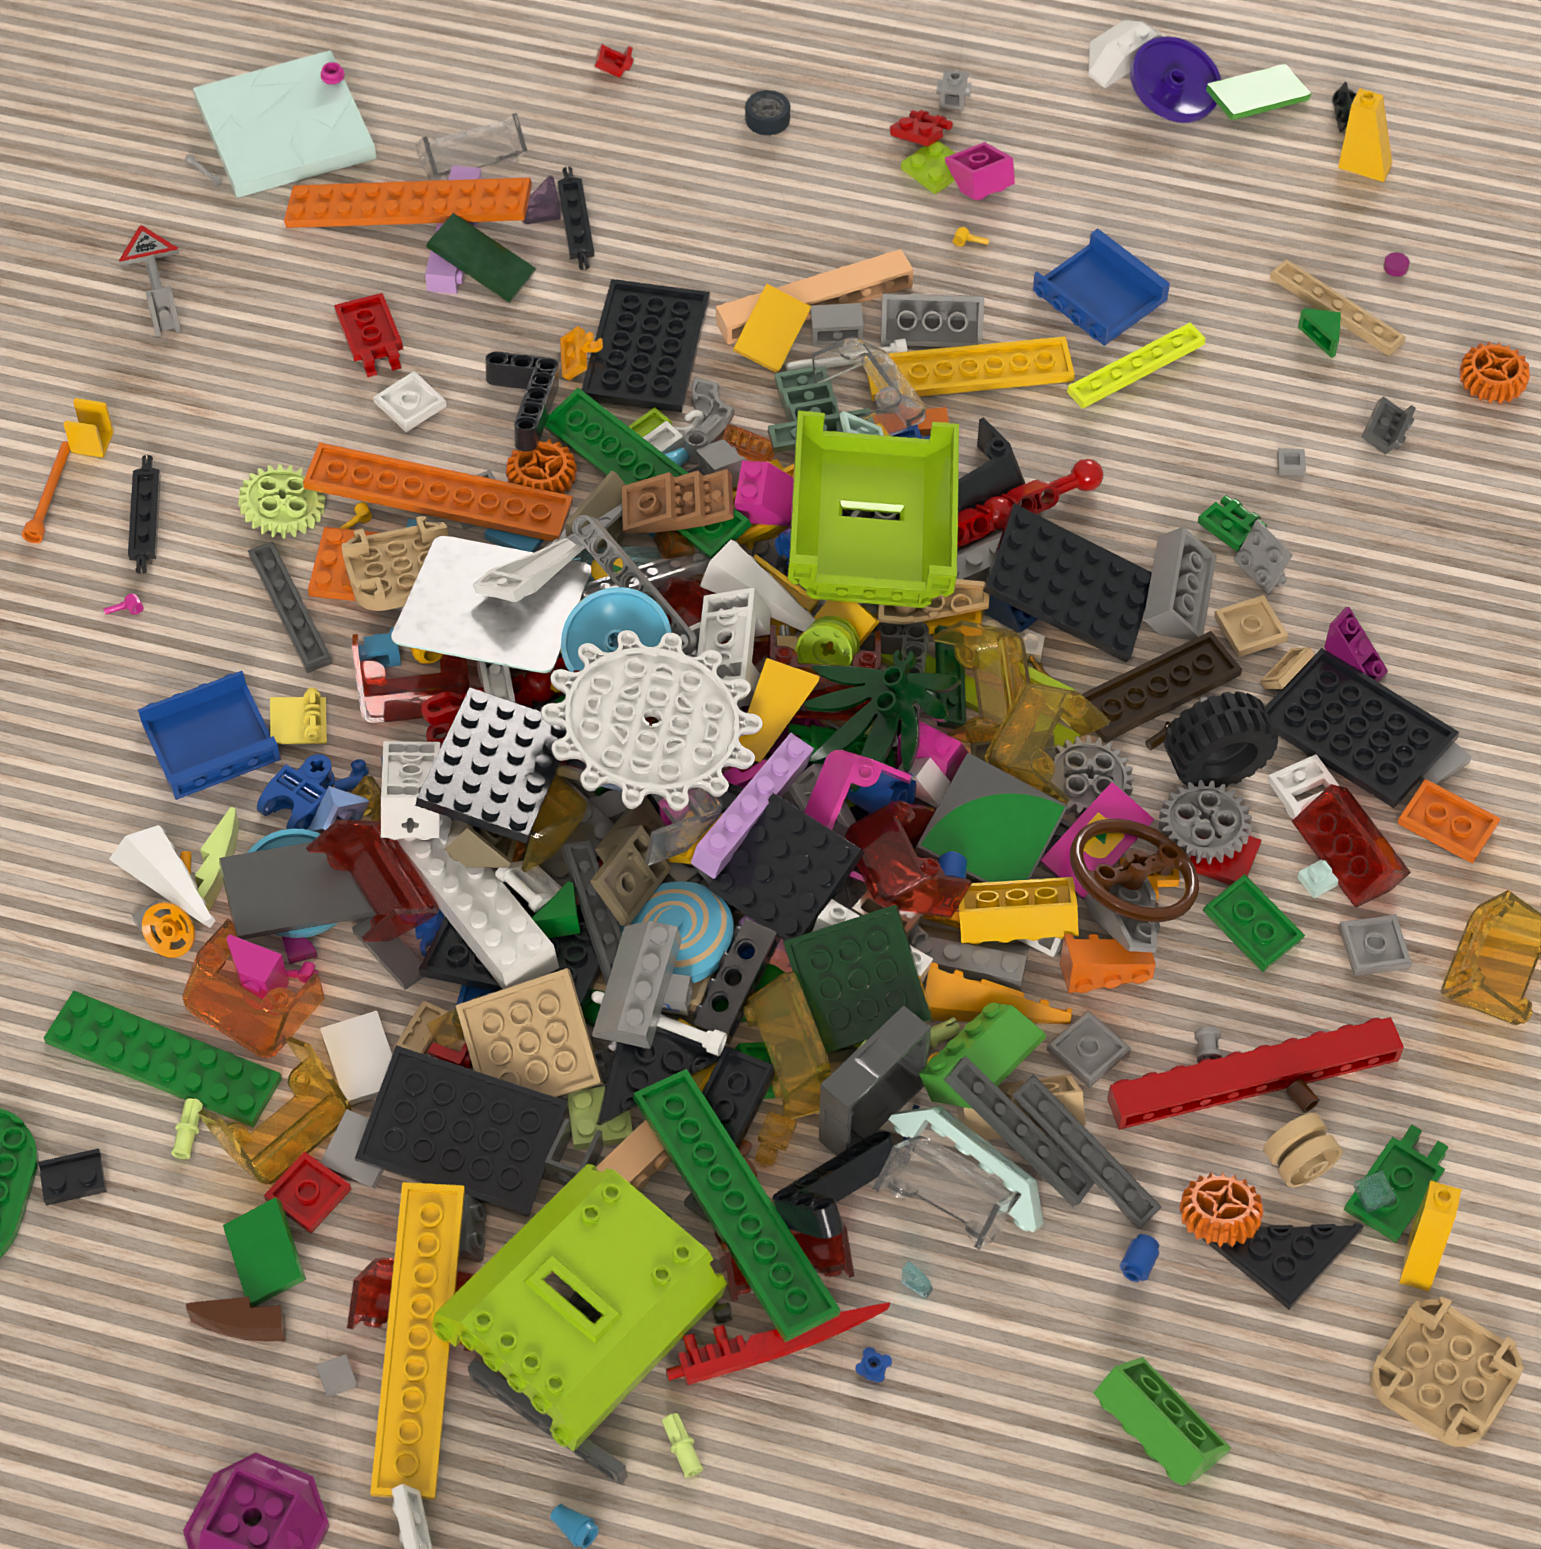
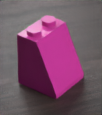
(942, 749)

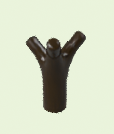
(1158, 738)

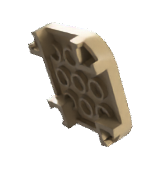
(387, 563)
(1446, 1373)

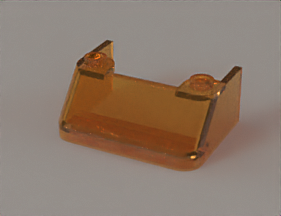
(237, 1012)

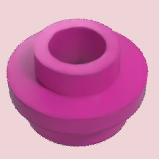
(332, 73)

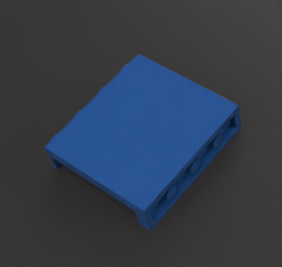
(1102, 288)
(208, 735)

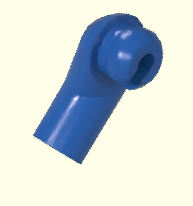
(358, 771)

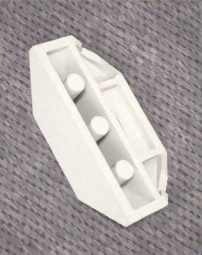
(1113, 50)

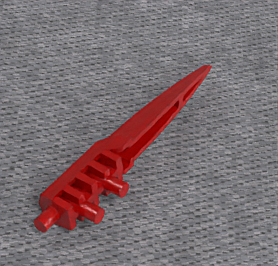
(736, 1354)

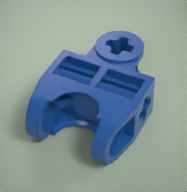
(298, 791)

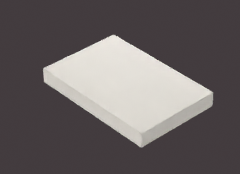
(358, 1055)

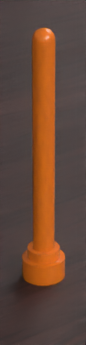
(34, 529)

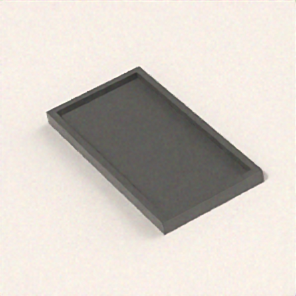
(288, 891)

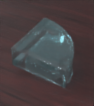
(916, 1280)

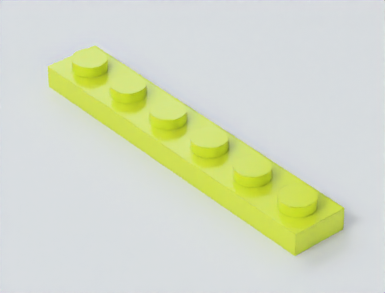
(1136, 365)

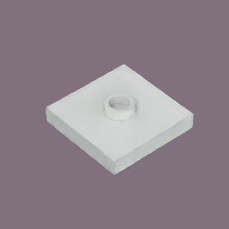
(410, 401)

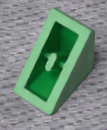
(1321, 328)
(559, 914)

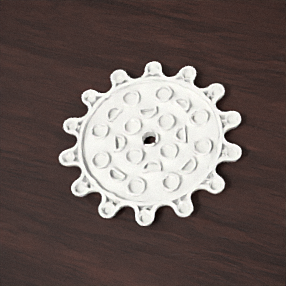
(609, 729)

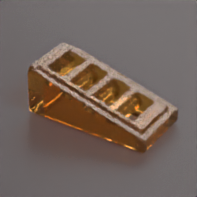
(750, 439)

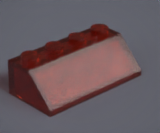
(1350, 845)

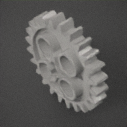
(1088, 776)
(1206, 821)

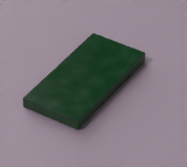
(481, 257)

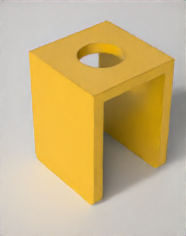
(93, 431)

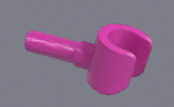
(131, 602)
(304, 973)

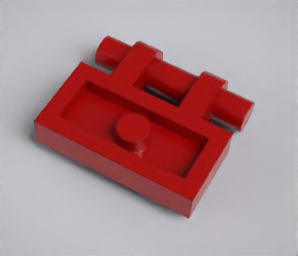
(921, 127)

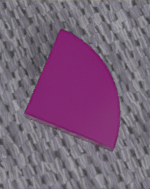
(299, 949)

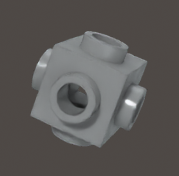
(953, 89)

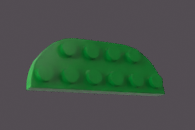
(17, 1175)

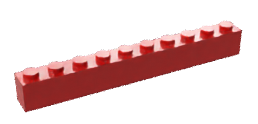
(1254, 1072)

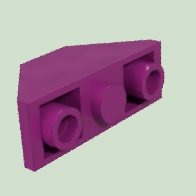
(1350, 643)

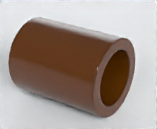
(1302, 1095)

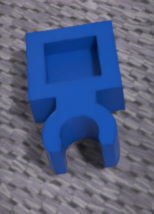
(428, 931)

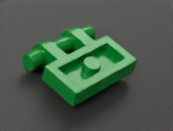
(1225, 525)

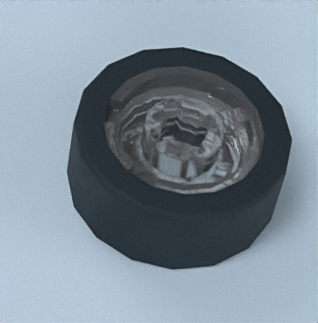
(767, 112)

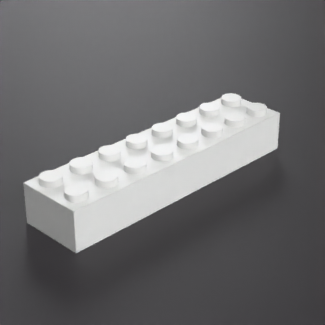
(482, 912)

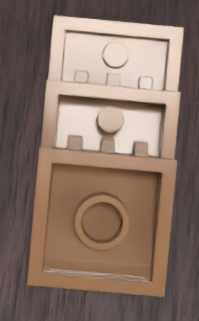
(677, 502)

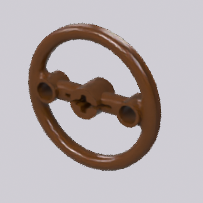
(1134, 870)

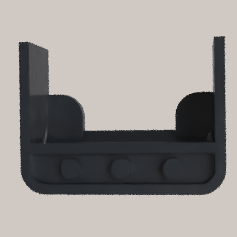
(994, 476)

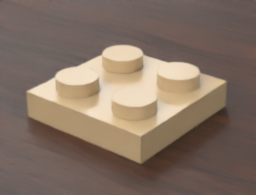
(1251, 626)

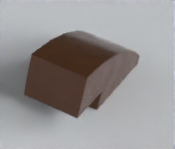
(239, 1319)

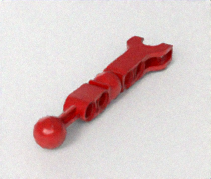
(1085, 476)
(532, 687)

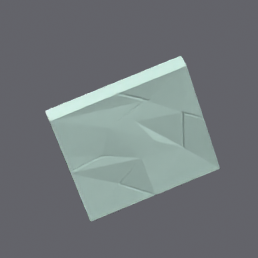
(283, 125)

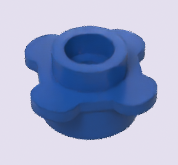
(871, 1373)

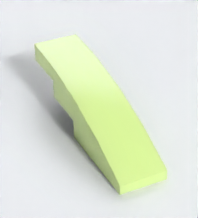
(219, 844)

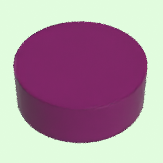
(1396, 264)

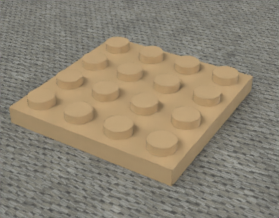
(532, 1036)

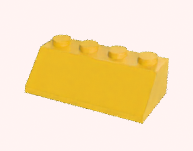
(1019, 910)

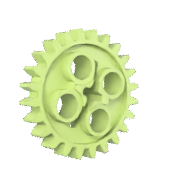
(280, 502)

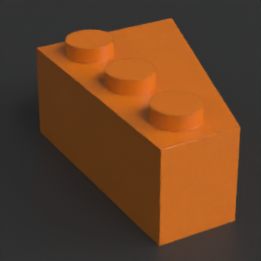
(1102, 963)

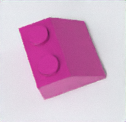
(981, 170)
(764, 494)
(257, 967)

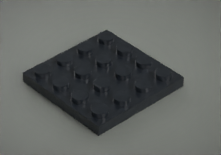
(786, 870)

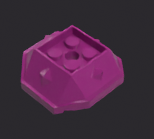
(262, 1489)

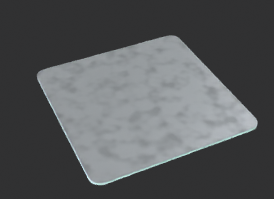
(454, 620)

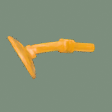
(170, 926)

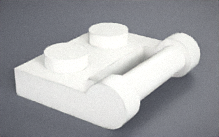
(1299, 779)
(532, 885)

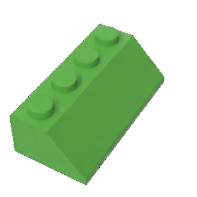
(992, 1042)
(1161, 1420)

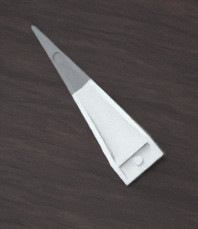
(531, 572)

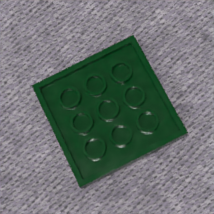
(857, 976)

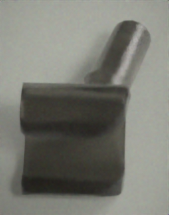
(722, 1312)

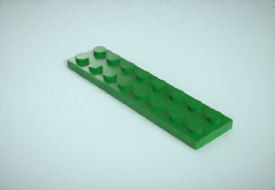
(163, 1058)

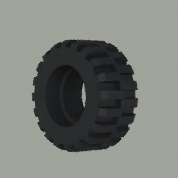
(1221, 740)

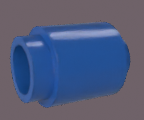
(953, 864)
(1140, 1258)

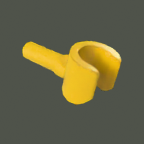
(962, 235)
(362, 515)

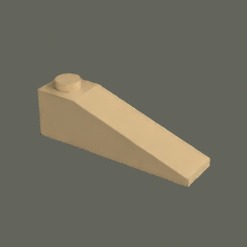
(966, 598)

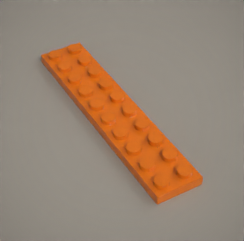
(408, 202)
(438, 492)

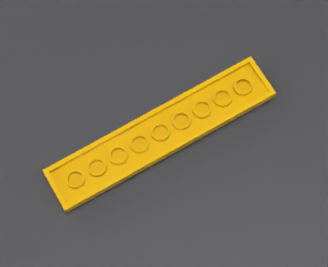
(414, 1355)

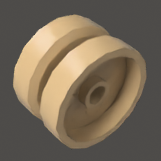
(1302, 1150)

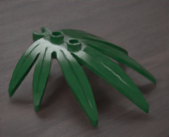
(893, 699)

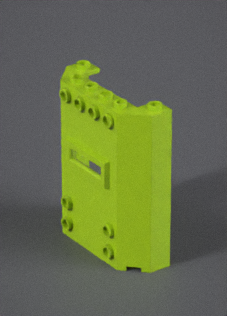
(869, 557)
(617, 1256)

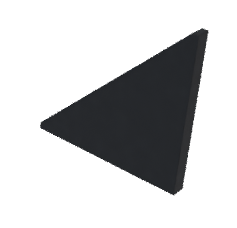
(640, 1067)
(1289, 1258)

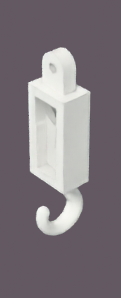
(669, 438)

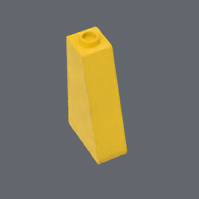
(1366, 138)
(776, 701)
(1429, 1235)

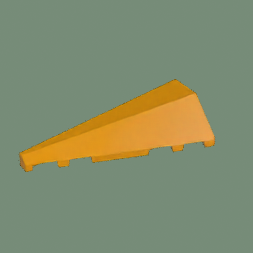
(964, 999)

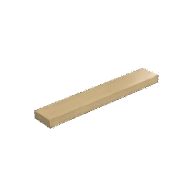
(1325, 298)

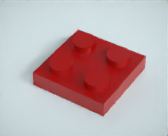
(308, 1192)

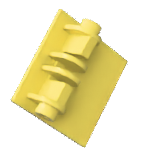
(299, 719)

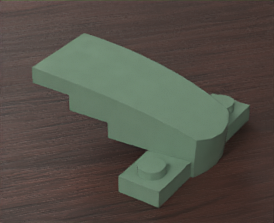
(801, 393)

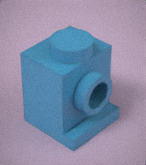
(381, 648)

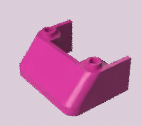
(833, 783)

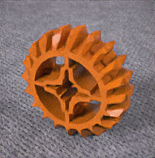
(1496, 366)
(544, 468)
(1221, 1209)

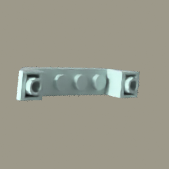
(1027, 1209)

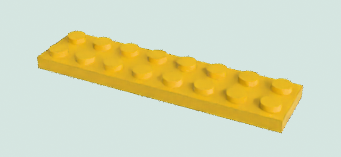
(984, 366)

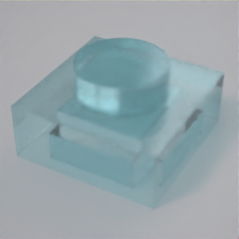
(1374, 1191)

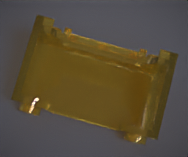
(1496, 959)

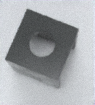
(553, 1164)

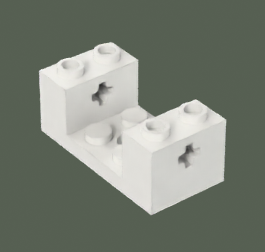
(737, 619)
(403, 775)

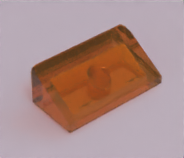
(672, 545)

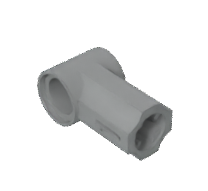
(707, 433)

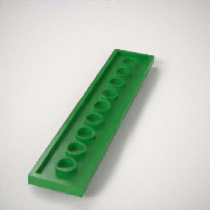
(616, 447)
(736, 1205)

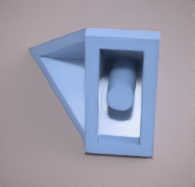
(338, 805)

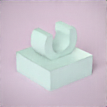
(1318, 878)

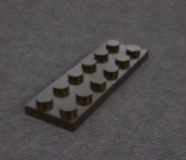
(1162, 684)

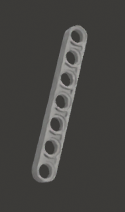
(628, 571)

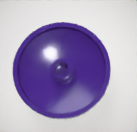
(1173, 79)

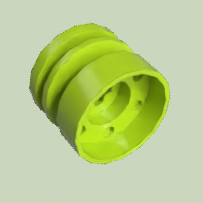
(813, 642)

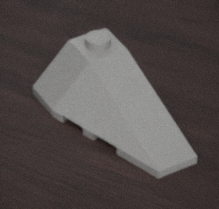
(1130, 933)

